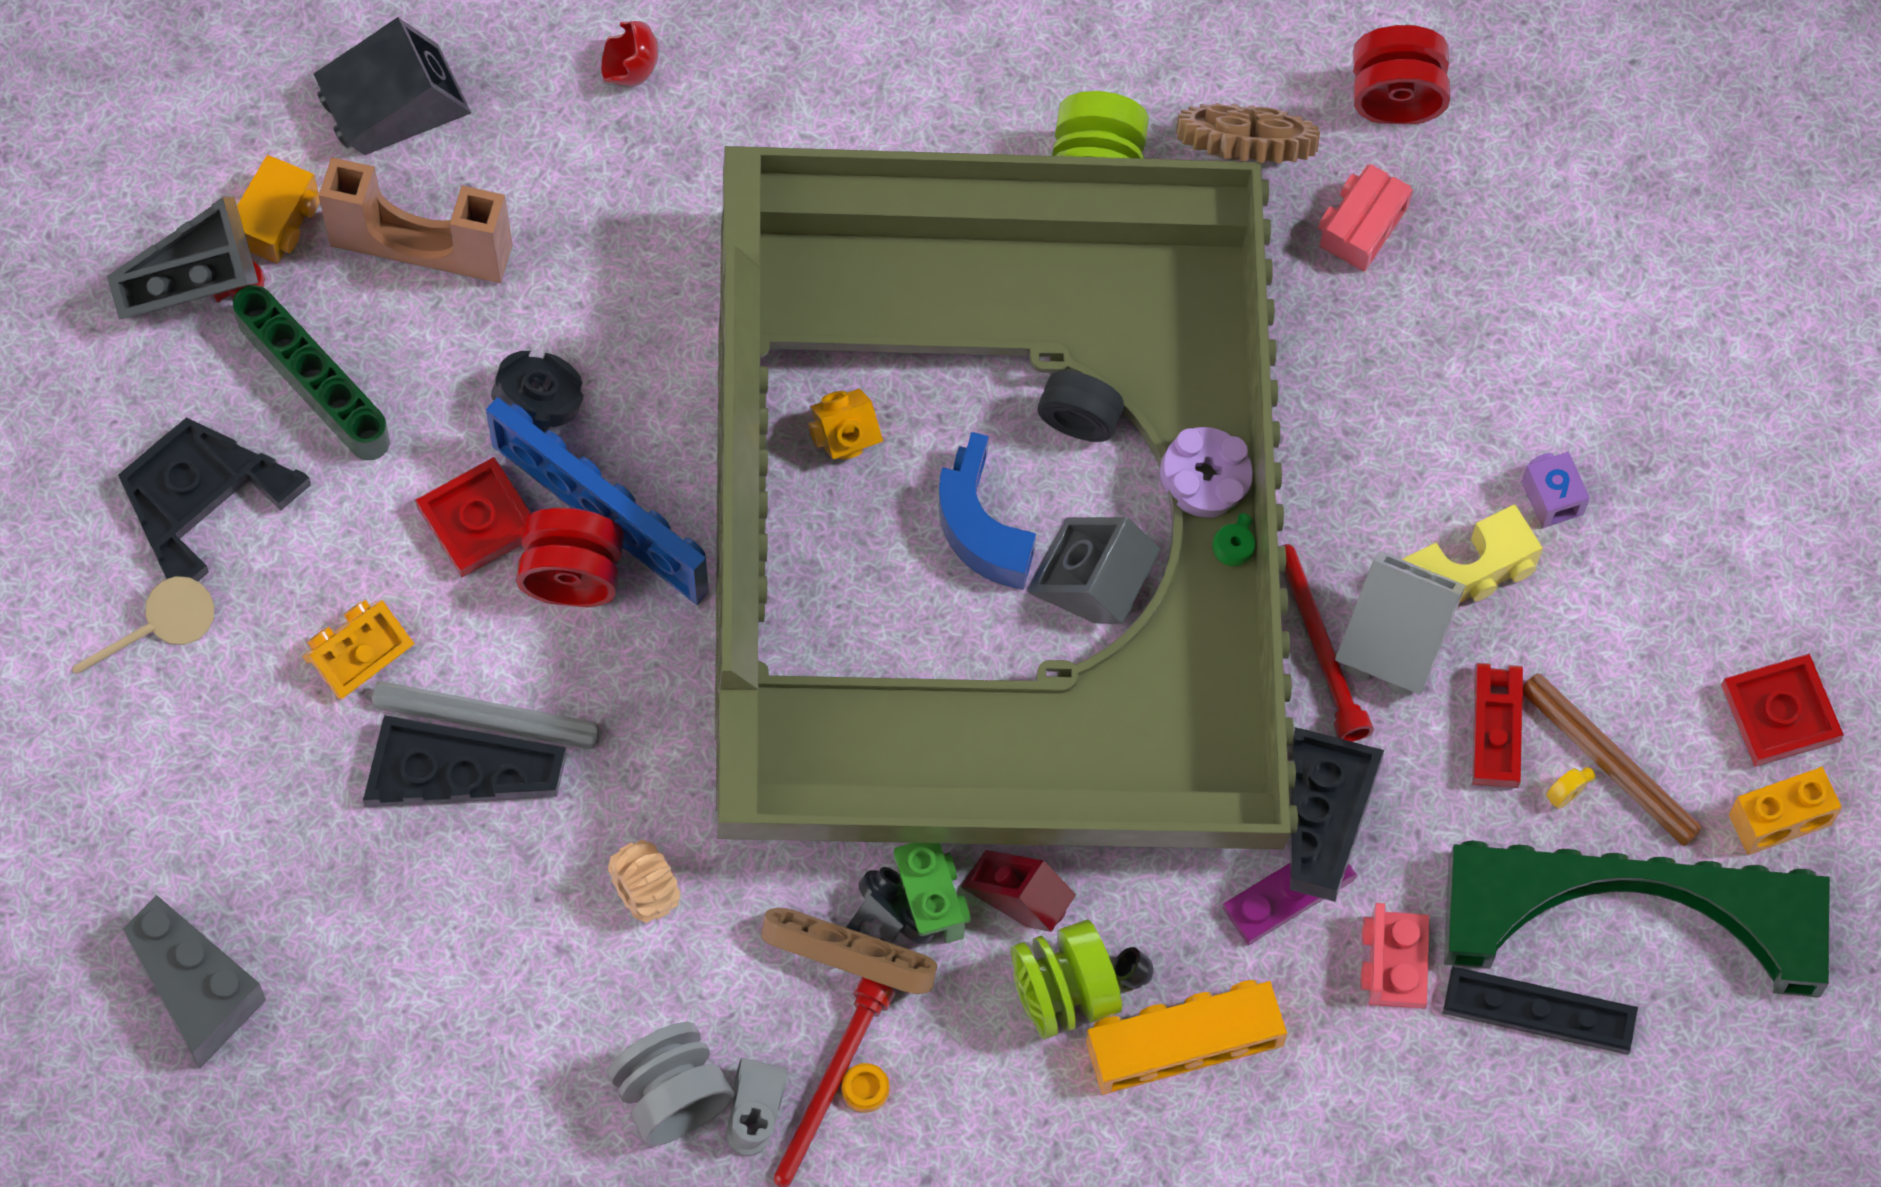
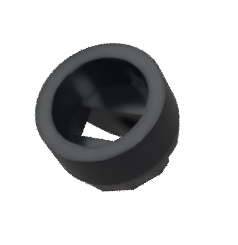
(1133, 968)

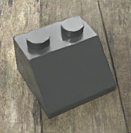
(1096, 568)

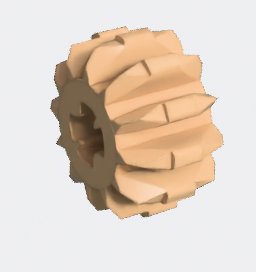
(644, 881)

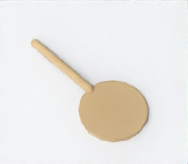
(176, 611)

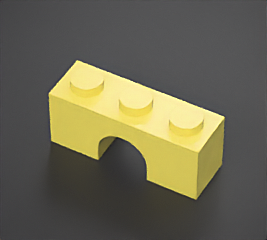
(1505, 551)

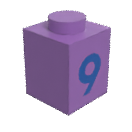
(1555, 488)

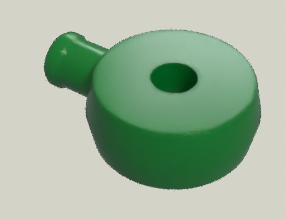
(1237, 535)

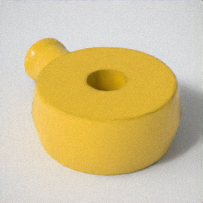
(1569, 786)

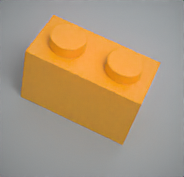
(276, 207)

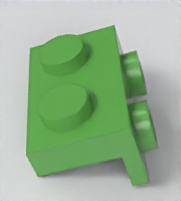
(930, 890)

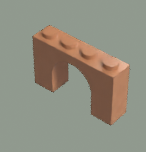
(365, 222)

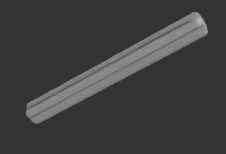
(485, 715)

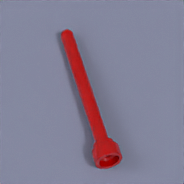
(1351, 721)
(869, 1002)

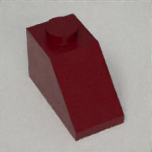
(1020, 889)

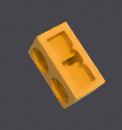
(1785, 810)

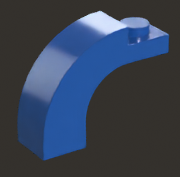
(976, 538)

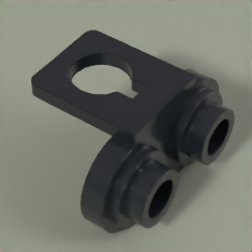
(889, 904)

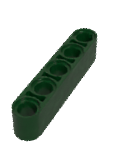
(305, 355)

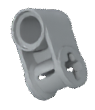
(756, 1100)

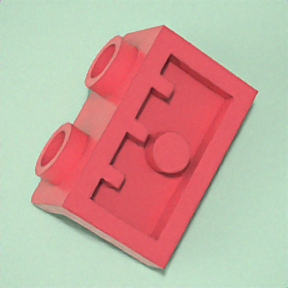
(1397, 958)

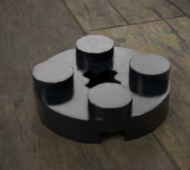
(521, 373)

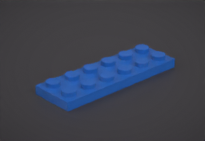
(582, 487)

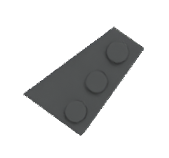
(188, 265)
(193, 977)

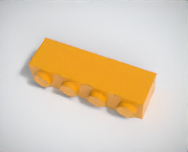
(1185, 1036)

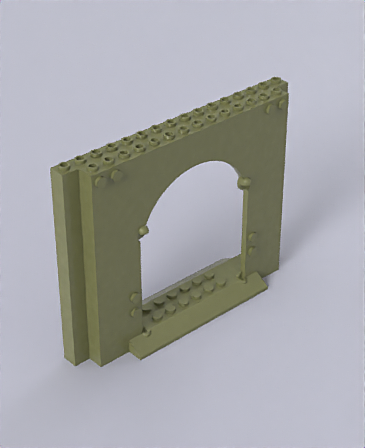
(1113, 274)

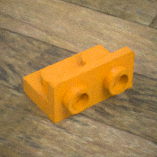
(358, 647)

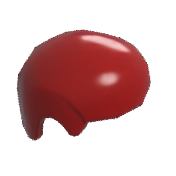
(633, 51)

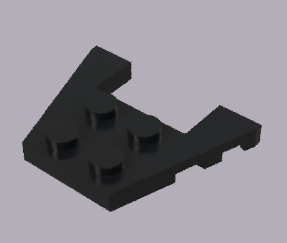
(188, 479)

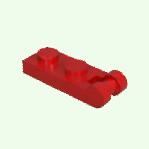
(1497, 726)

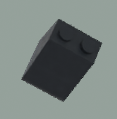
(389, 89)

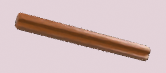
(1611, 759)

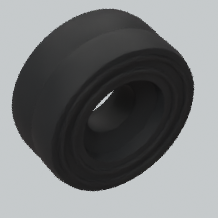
(1080, 406)

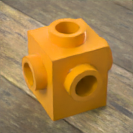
(844, 424)

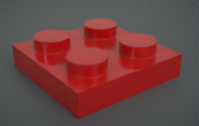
(475, 516)
(1782, 710)

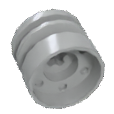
(670, 1083)

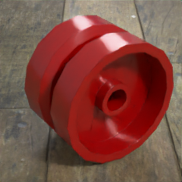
(1401, 75)
(570, 557)

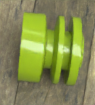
(1100, 126)
(1060, 980)

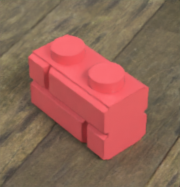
(1365, 216)

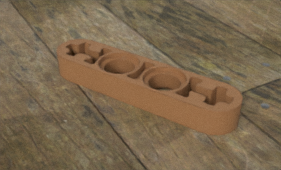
(849, 950)

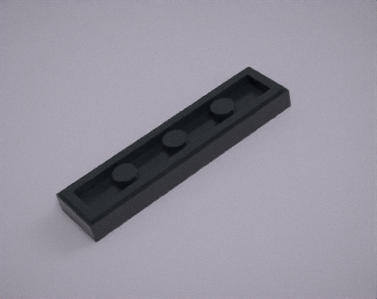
(1540, 1010)

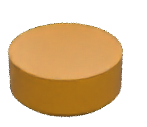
(865, 1087)

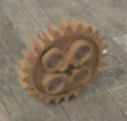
(1247, 133)

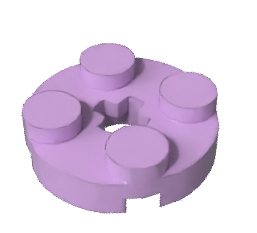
(1225, 455)

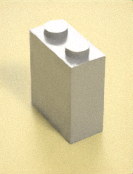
(1399, 624)

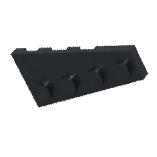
(449, 764)
(1331, 801)

